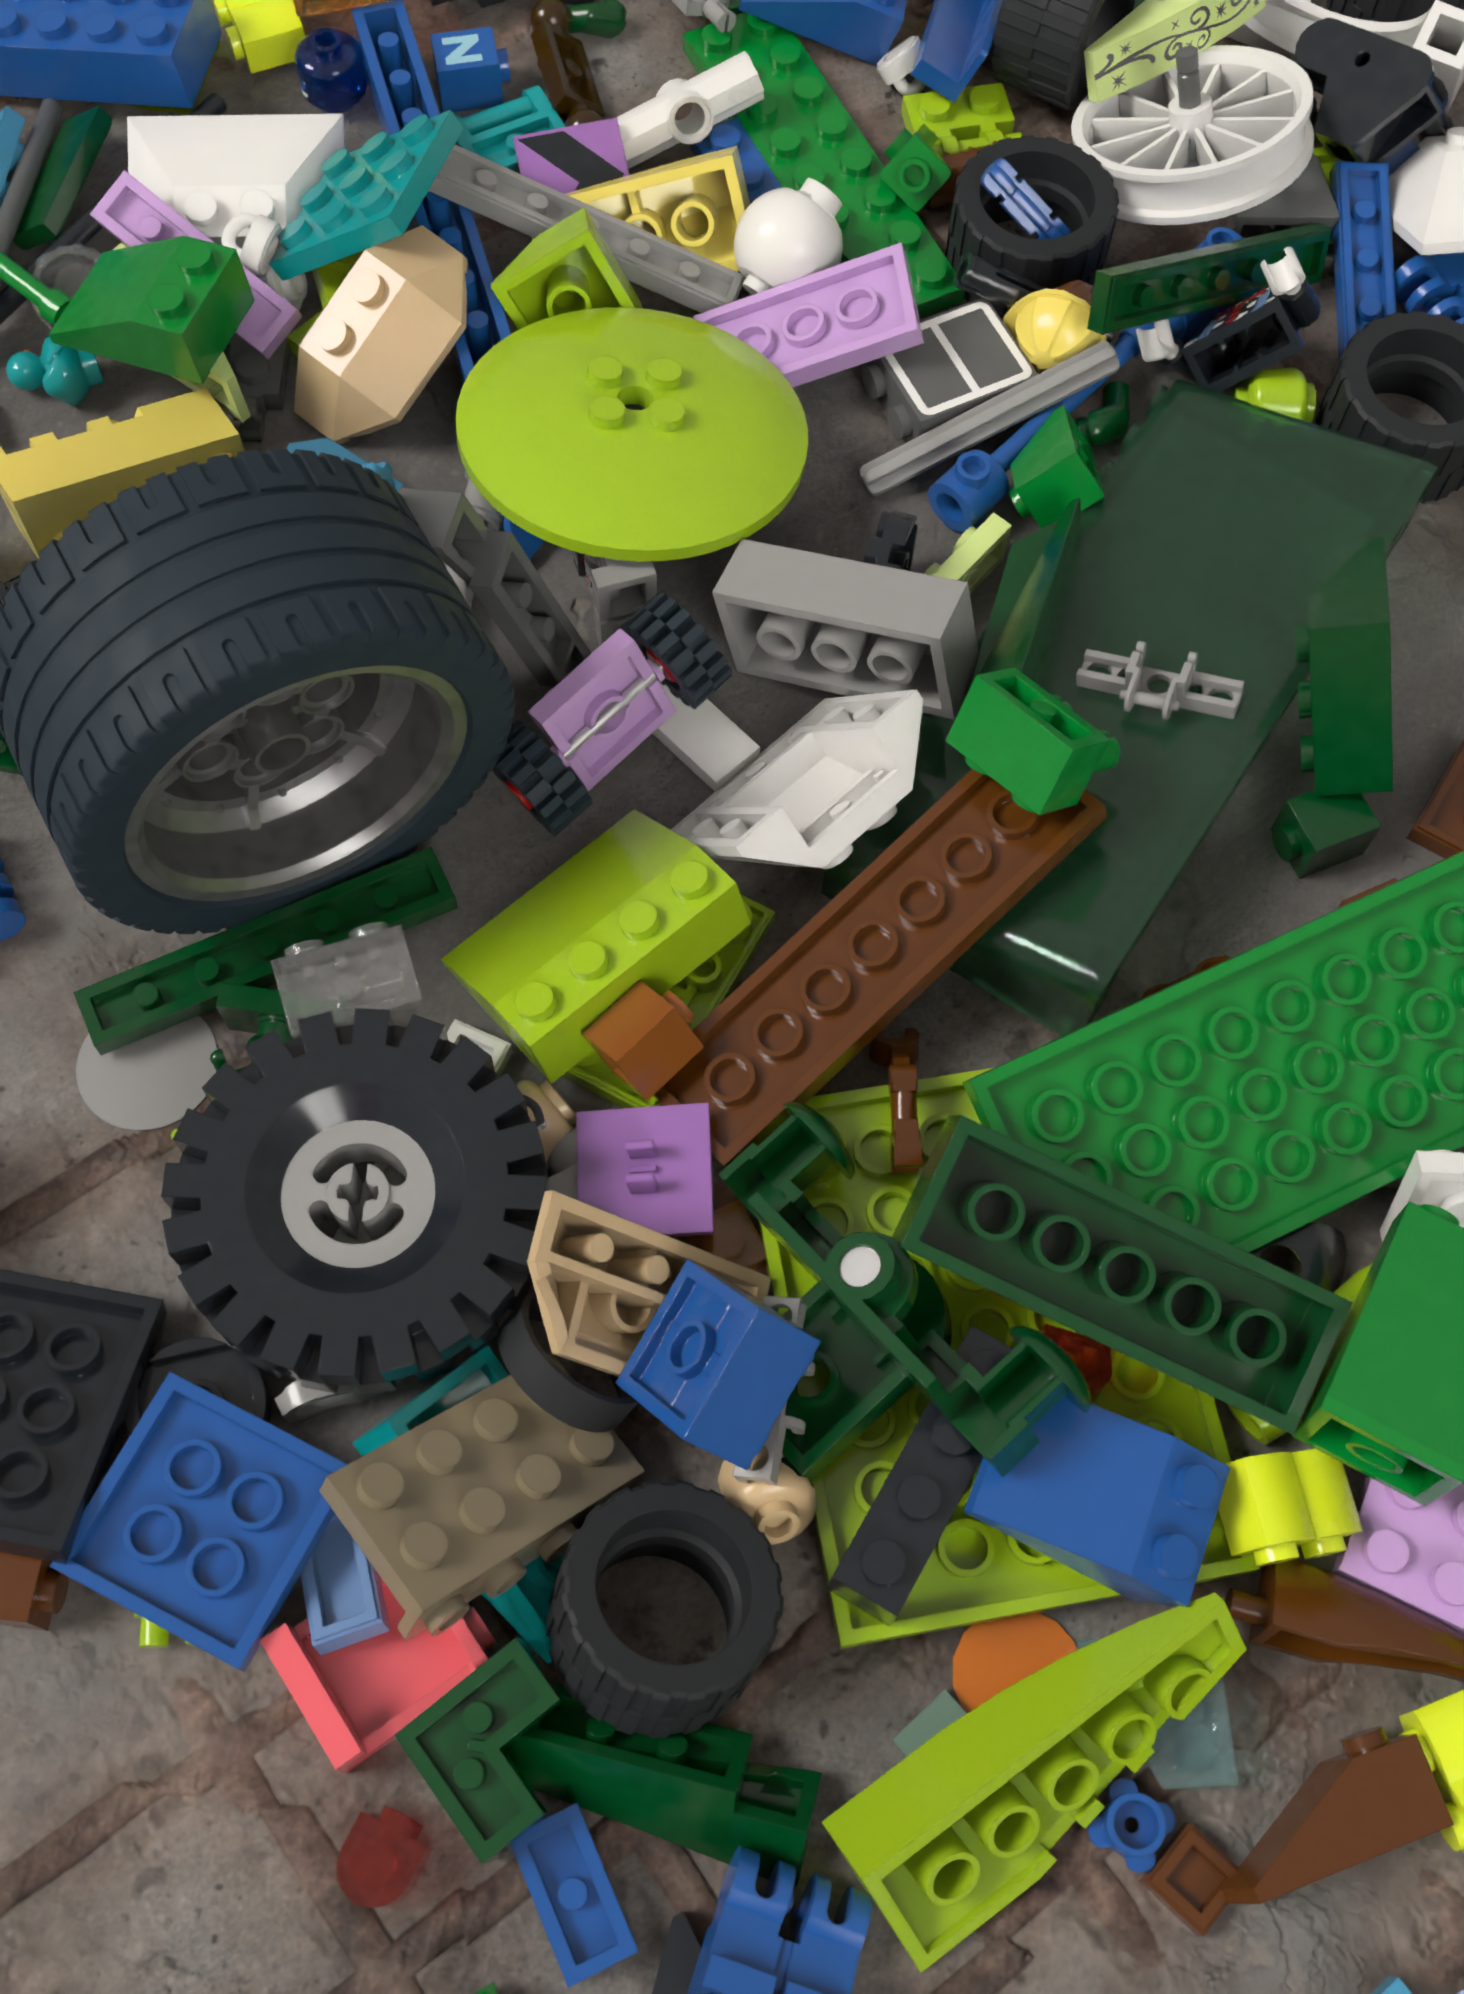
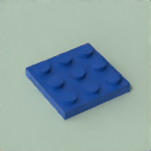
(204, 1521)

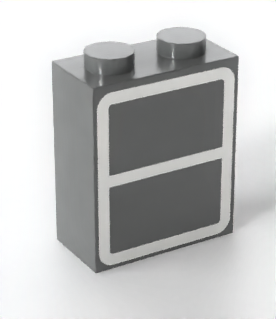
(959, 366)

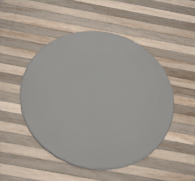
(150, 1079)

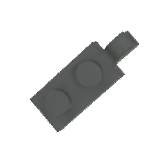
(260, 382)

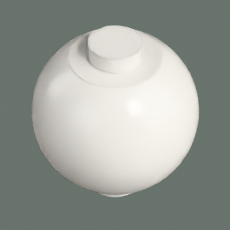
(788, 236)

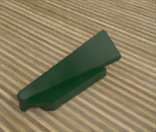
(1030, 597)
(676, 1787)

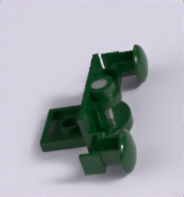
(885, 1318)

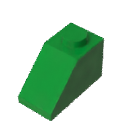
(1054, 471)

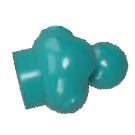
(60, 369)

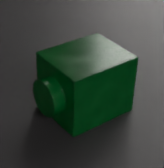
(1323, 831)

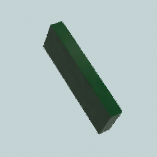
(62, 177)

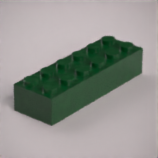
(1121, 1272)

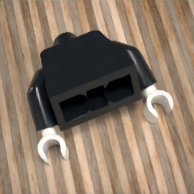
(1243, 336)

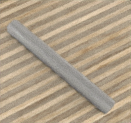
(989, 418)

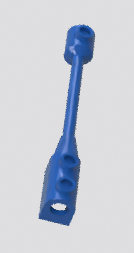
(980, 479)

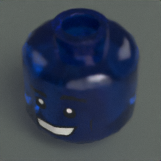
(331, 70)

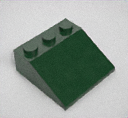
(1349, 678)

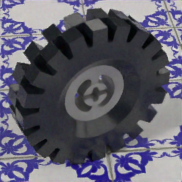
(259, 1187)

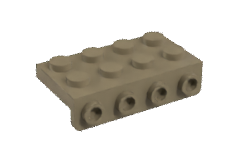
(474, 1500)

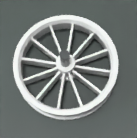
(1172, 130)

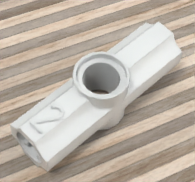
(714, 96)

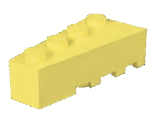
(70, 476)

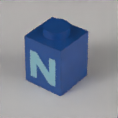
(469, 69)

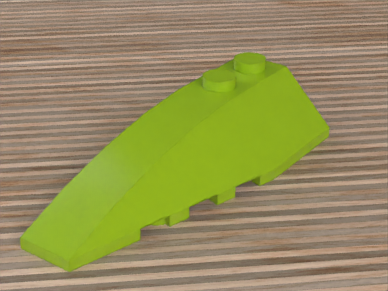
(988, 1796)

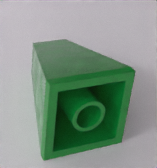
(1397, 1369)

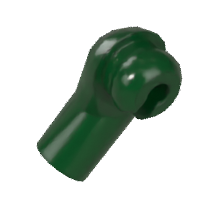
(598, 18)
(1111, 420)

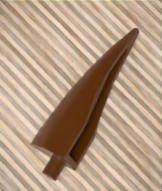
(1340, 1621)

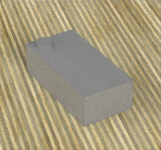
(847, 625)

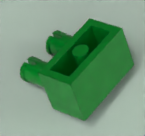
(1029, 741)

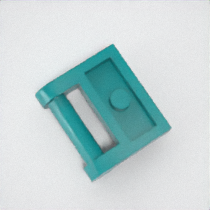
(492, 130)

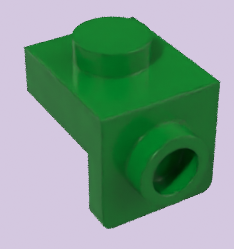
(915, 167)

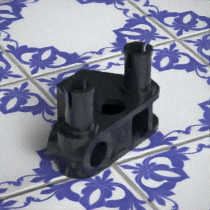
(1371, 91)

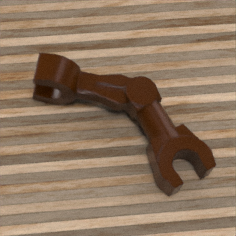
(902, 1086)

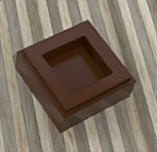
(1191, 1879)

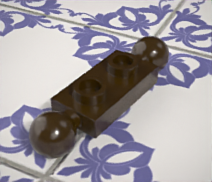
(564, 65)

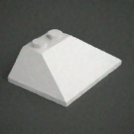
(232, 164)
(1430, 195)
(815, 785)

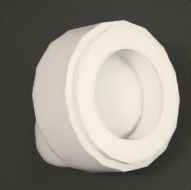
(899, 63)
(259, 243)

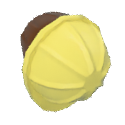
(1053, 324)

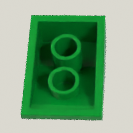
(159, 306)

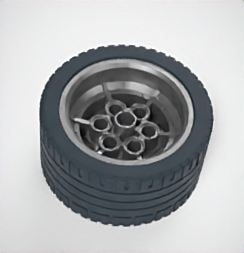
(245, 689)

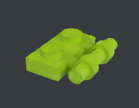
(974, 120)

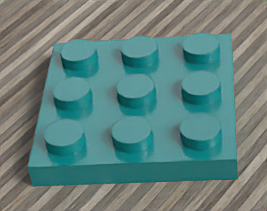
(366, 195)

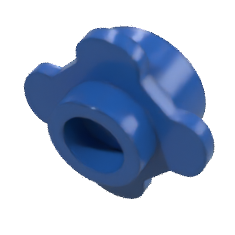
(1153, 1822)

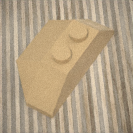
(382, 336)
(607, 1278)

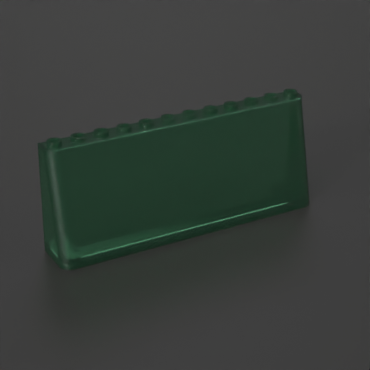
(1203, 547)

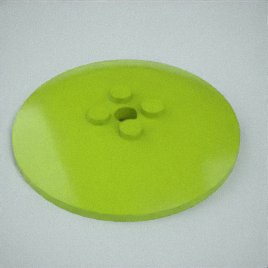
(668, 482)

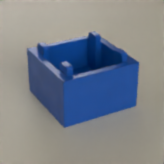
(717, 1365)

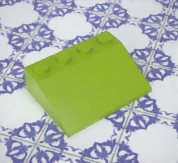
(579, 939)

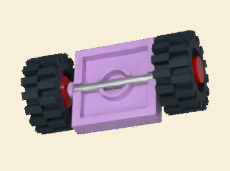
(608, 710)

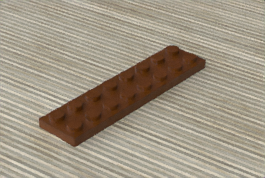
(870, 956)

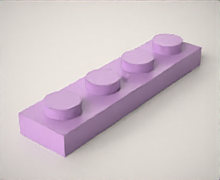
(142, 217)

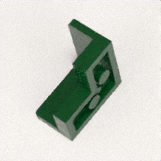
(462, 1746)

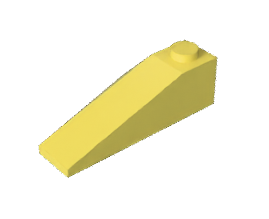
(683, 202)

